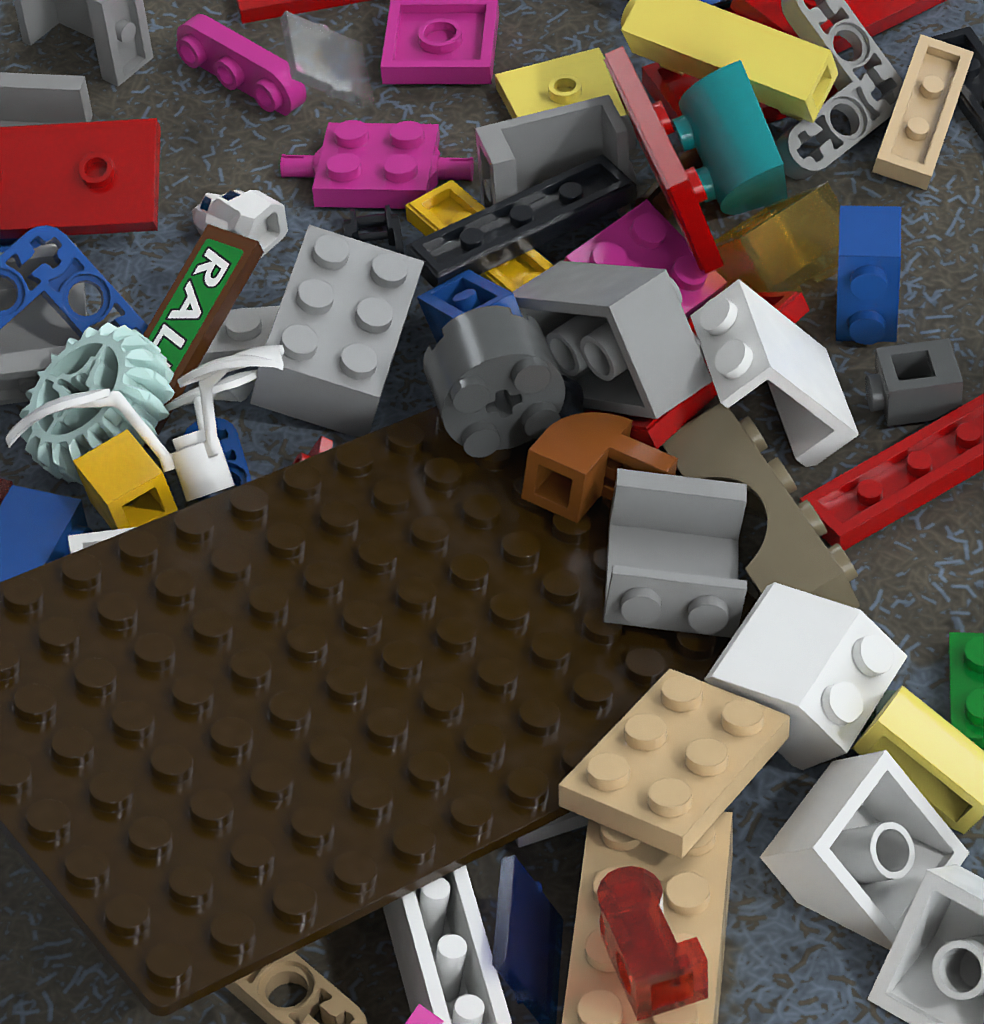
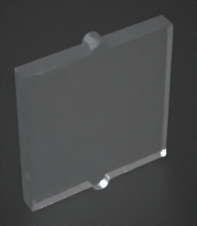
(326, 60)

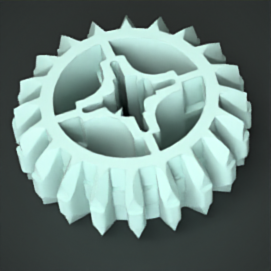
(99, 360)

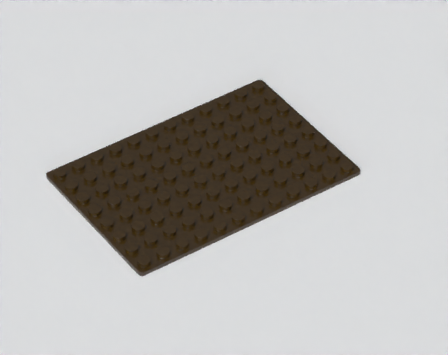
(307, 700)

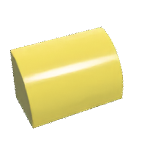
(933, 756)

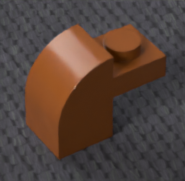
(580, 461)

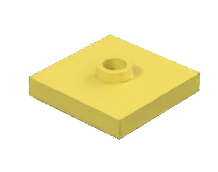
(557, 84)

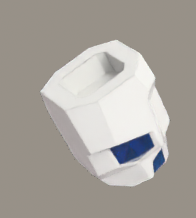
(245, 214)

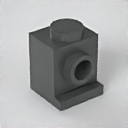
(915, 382)

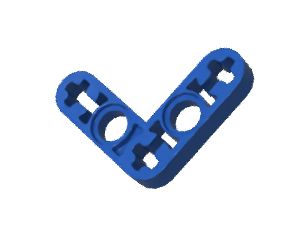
(56, 282)

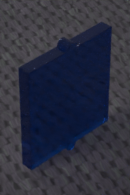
(528, 941)

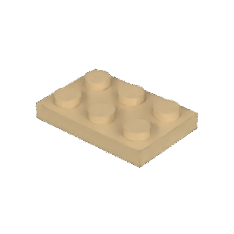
(674, 762)

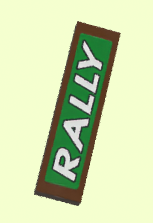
(201, 301)

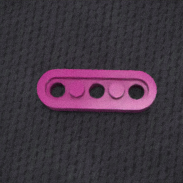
(239, 64)

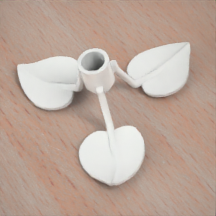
(199, 454)

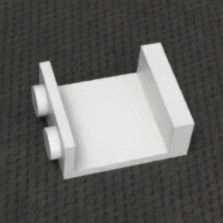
(753, 343)

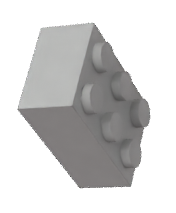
(337, 331)
(618, 335)

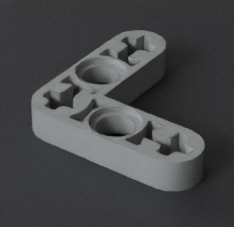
(853, 93)

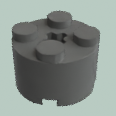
(494, 380)

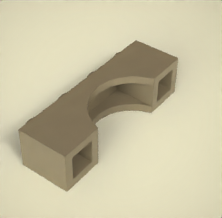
(792, 552)

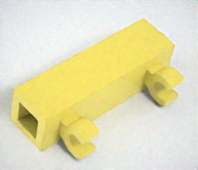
(704, 38)

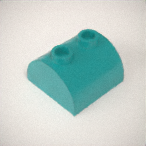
(732, 141)

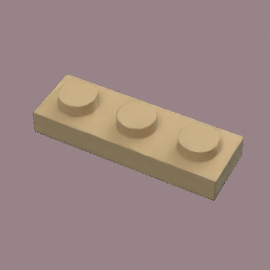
(923, 112)

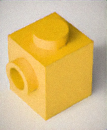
(124, 475)

